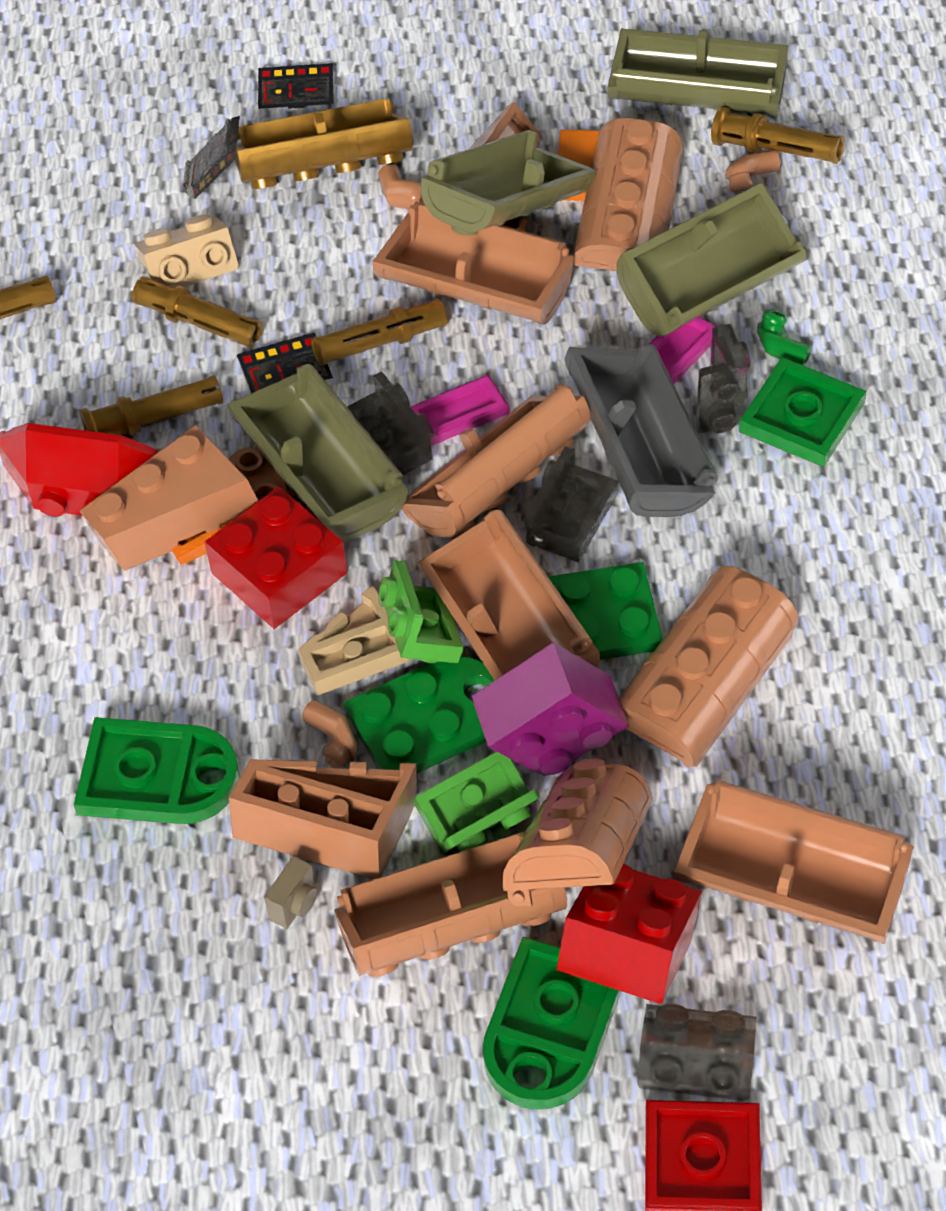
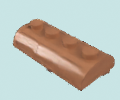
(631, 191)
(490, 269)
(496, 462)
(503, 597)
(708, 664)
(579, 830)
(796, 860)
(436, 907)

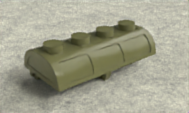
(698, 71)
(500, 183)
(708, 261)
(322, 453)

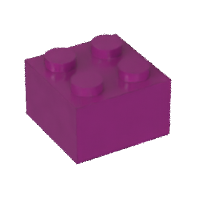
(550, 710)

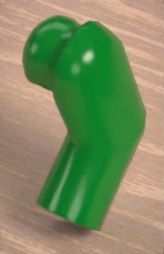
(776, 340)

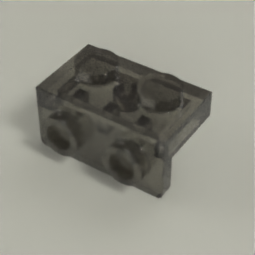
(723, 383)
(395, 425)
(567, 507)
(697, 1051)

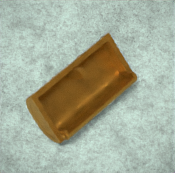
(321, 140)

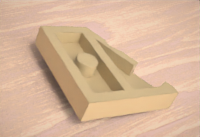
(351, 647)

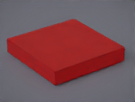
(702, 1156)

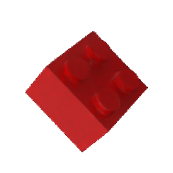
(276, 557)
(630, 933)

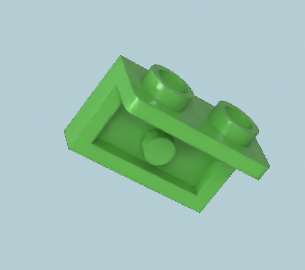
(418, 619)
(474, 802)

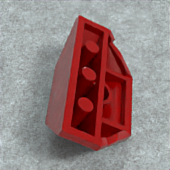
(67, 467)

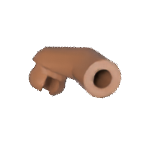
(751, 165)
(399, 192)
(337, 728)

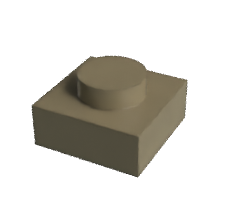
(291, 893)

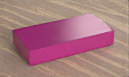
(684, 346)
(463, 408)

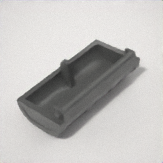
(644, 429)

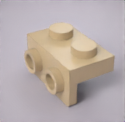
(188, 253)

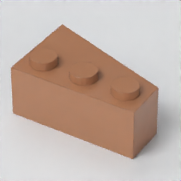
(169, 499)
(324, 814)

